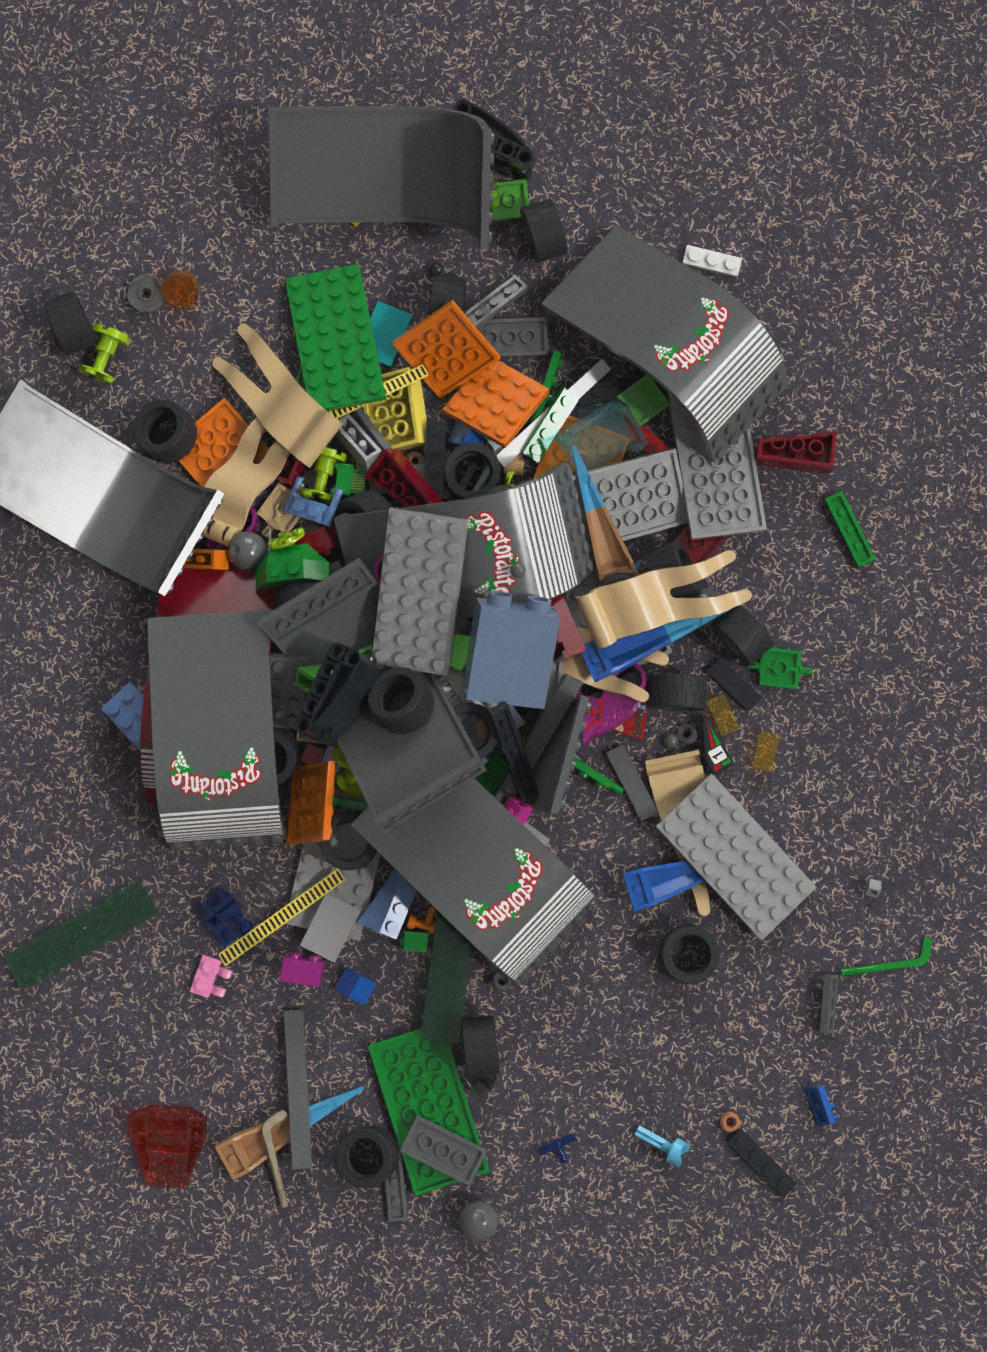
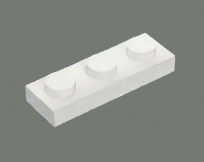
(712, 261)

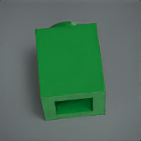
(414, 941)

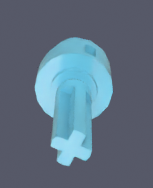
(673, 1150)

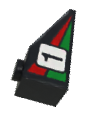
(714, 752)

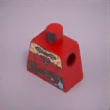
(635, 724)

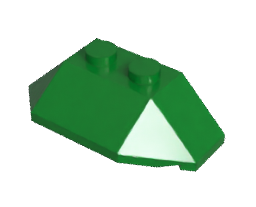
(290, 565)

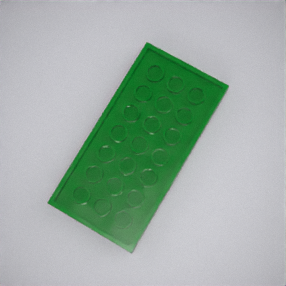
(335, 338)
(424, 1081)

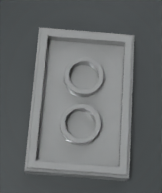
(330, 927)

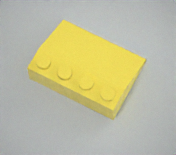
(401, 415)

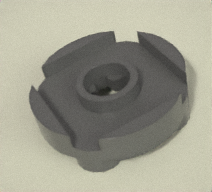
(136, 292)

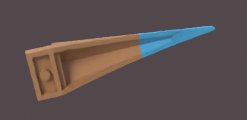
(606, 541)
(247, 1148)

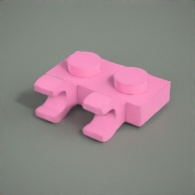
(206, 976)

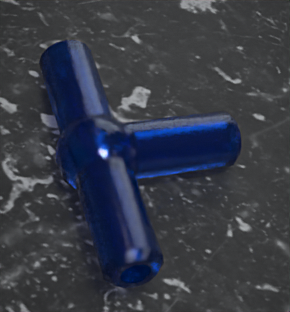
(557, 1145)

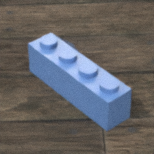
(389, 906)

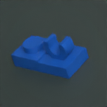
(821, 1105)

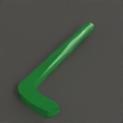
(923, 958)

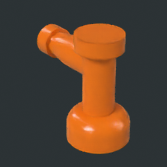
(428, 925)

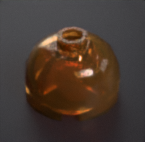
(181, 289)

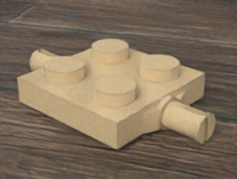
(273, 512)

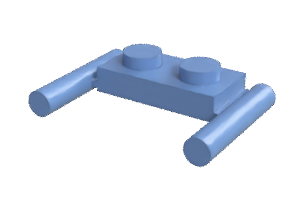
(311, 509)

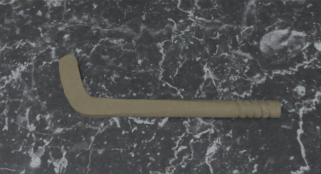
(266, 1131)

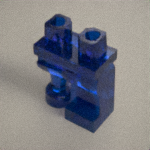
(221, 915)

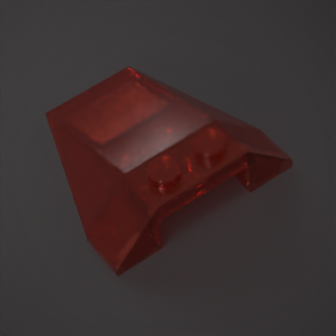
(167, 1142)

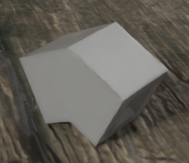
(873, 887)

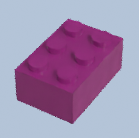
(303, 970)

